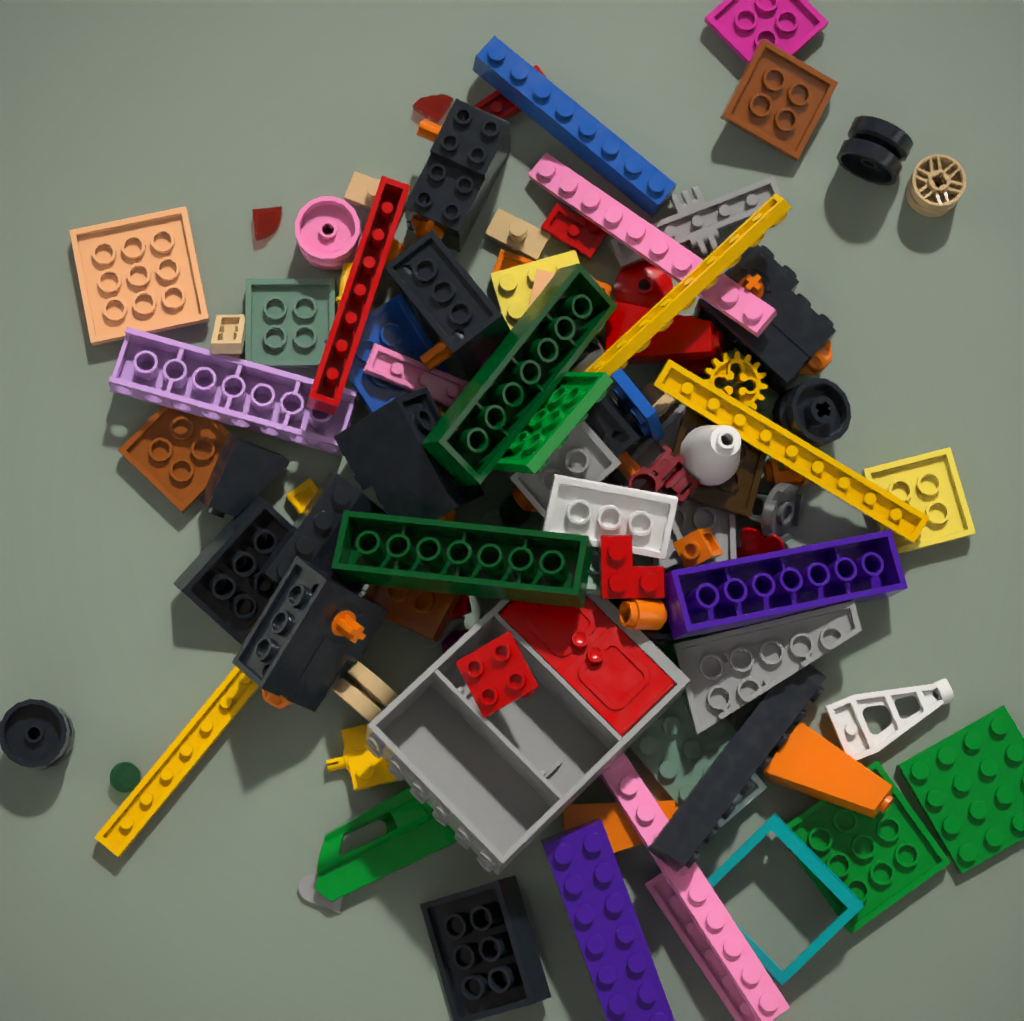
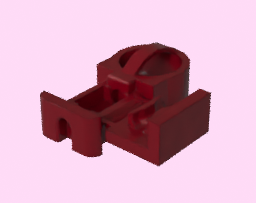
(667, 475)

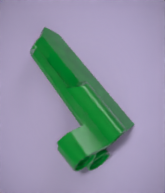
(409, 838)

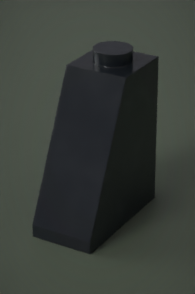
(240, 476)

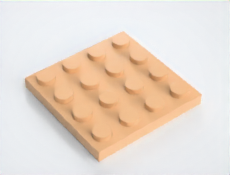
(139, 275)

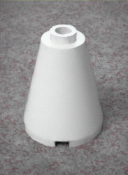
(711, 453)

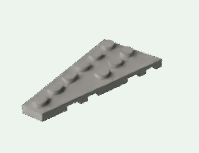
(749, 660)

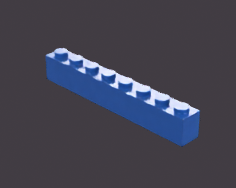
(573, 126)

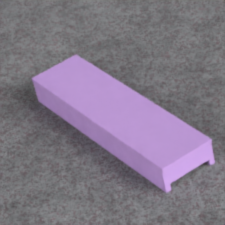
(227, 390)

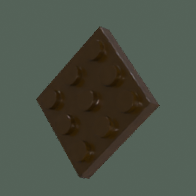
(736, 494)

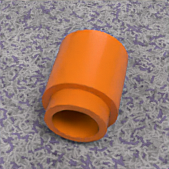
(642, 614)

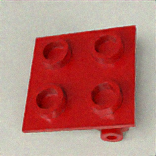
(497, 674)

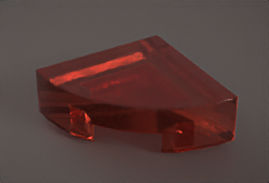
(433, 106)
(266, 221)

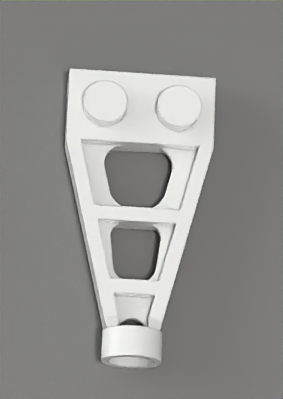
(851, 726)

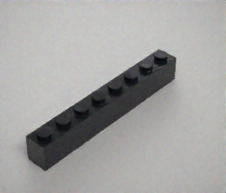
(733, 768)

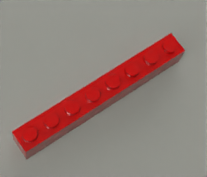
(357, 296)

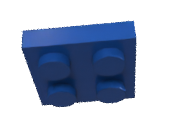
(633, 402)

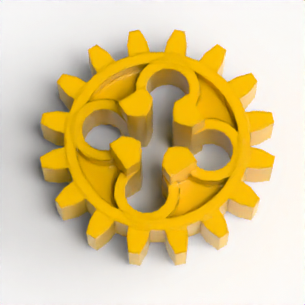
(747, 372)

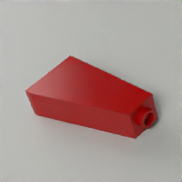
(683, 340)

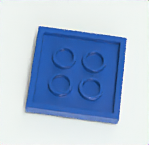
(394, 328)

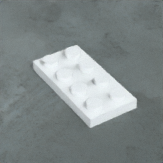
(609, 509)

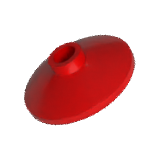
(628, 280)

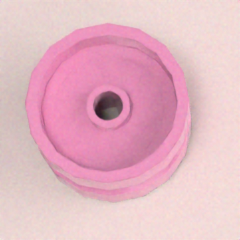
(324, 216)

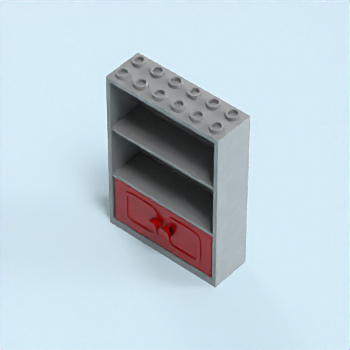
(526, 763)

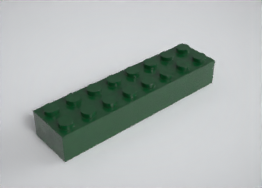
(519, 375)
(463, 558)

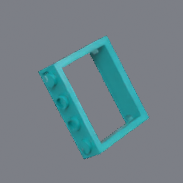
(819, 868)

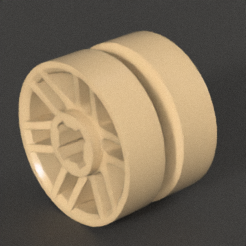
(933, 171)
(364, 691)

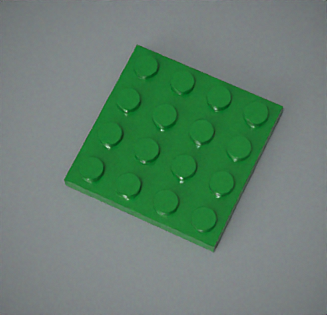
(553, 421)
(972, 788)
(872, 856)

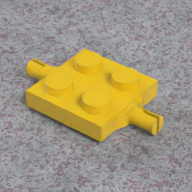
(358, 760)

